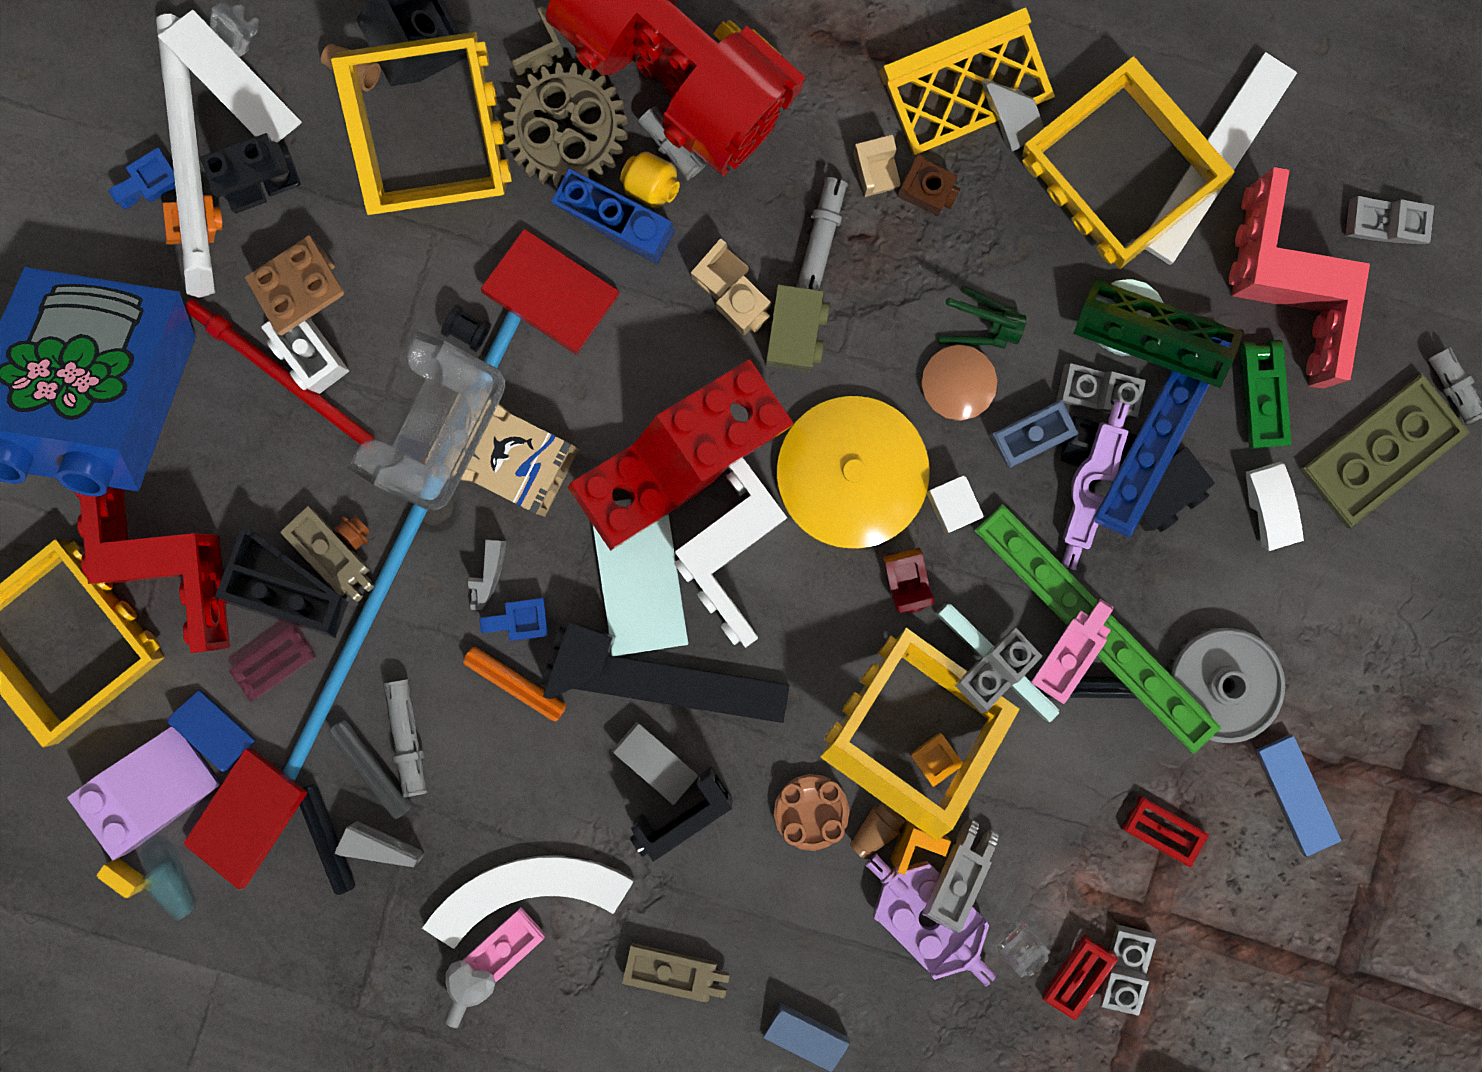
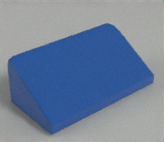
(211, 731)

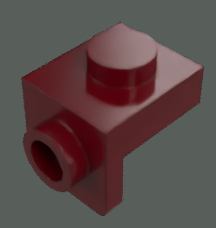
(908, 581)

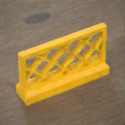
(951, 52)

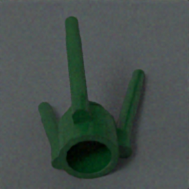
(1004, 322)

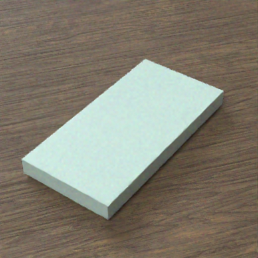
(642, 590)

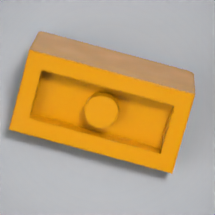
(911, 837)

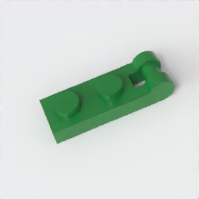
(1265, 395)

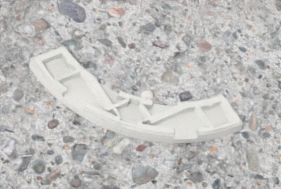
(522, 880)

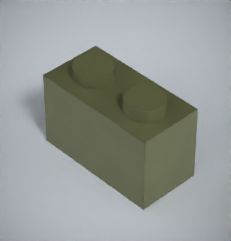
(795, 328)

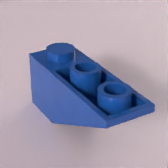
(614, 216)

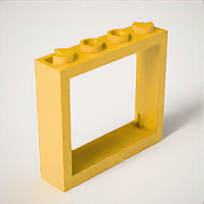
(1169, 120)
(360, 135)
(16, 688)
(882, 783)

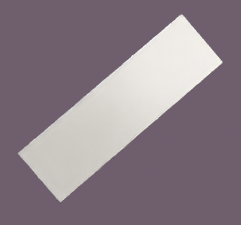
(229, 77)

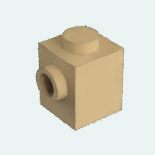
(744, 306)

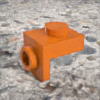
(172, 224)

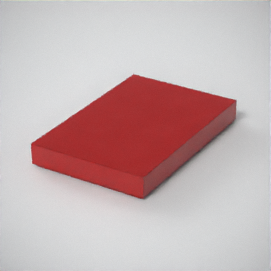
(550, 292)
(245, 818)

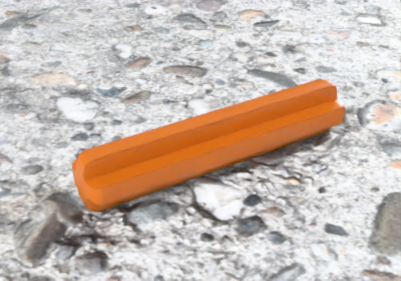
(513, 683)

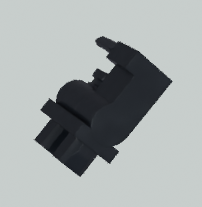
(241, 168)

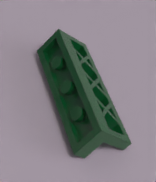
(1156, 337)

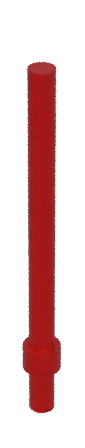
(221, 329)

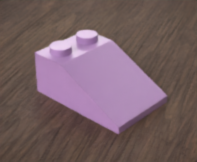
(144, 792)

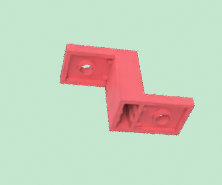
(1299, 280)

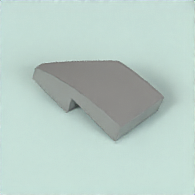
(1015, 113)
(484, 587)

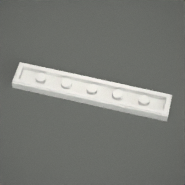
(1231, 140)

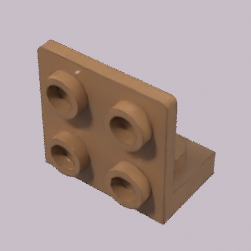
(295, 285)

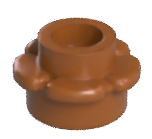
(352, 532)

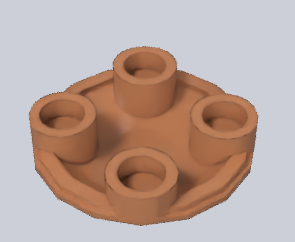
(959, 382)
(811, 812)

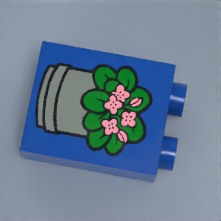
(87, 378)

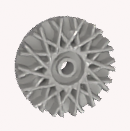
(1254, 676)

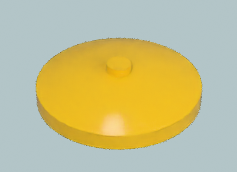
(853, 472)

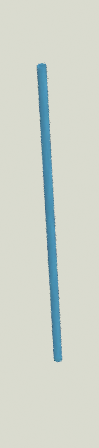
(377, 594)

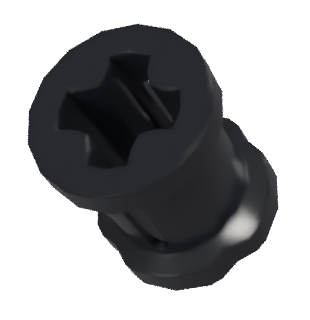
(466, 328)

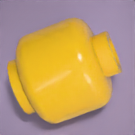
(650, 180)

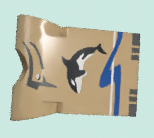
(520, 462)

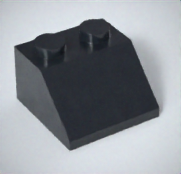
(406, 21)

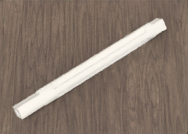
(186, 168)

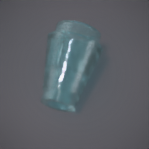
(169, 890)

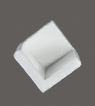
(954, 504)

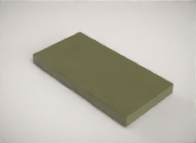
(1384, 450)

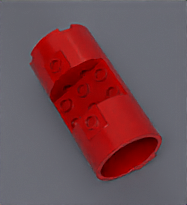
(719, 92)

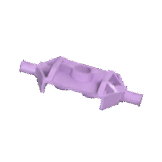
(934, 946)

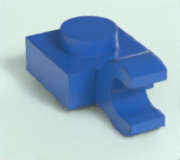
(149, 177)
(522, 620)

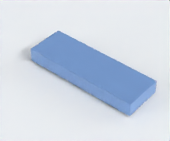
(1298, 795)

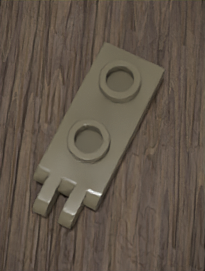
(328, 553)
(673, 973)

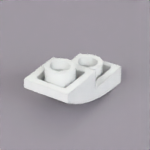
(1277, 508)

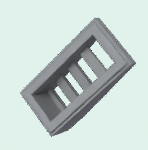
(371, 844)

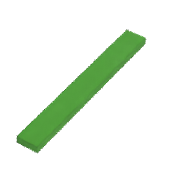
(1121, 652)

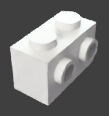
(309, 355)

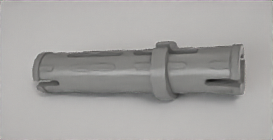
(822, 233)
(406, 746)

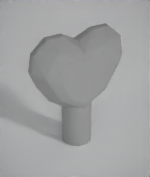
(466, 989)

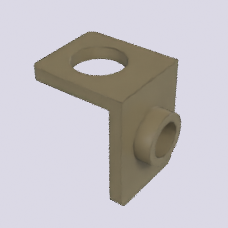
(542, 56)

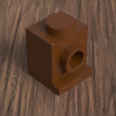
(917, 193)

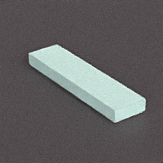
(981, 646)

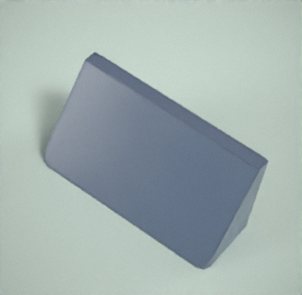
(1034, 434)
(806, 1037)

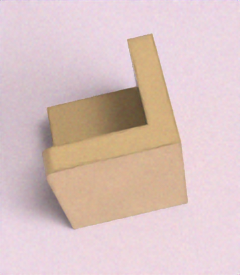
(877, 165)
(719, 270)

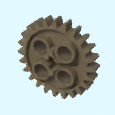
(581, 95)

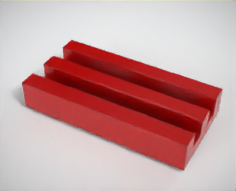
(1137, 815)
(1097, 950)

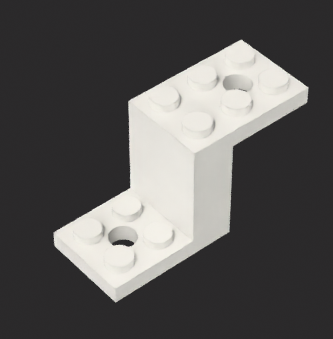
(727, 540)

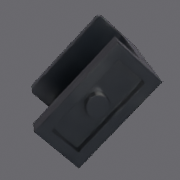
(659, 842)

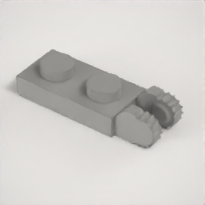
(961, 878)

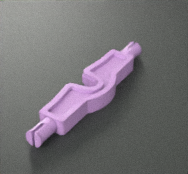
(1103, 466)

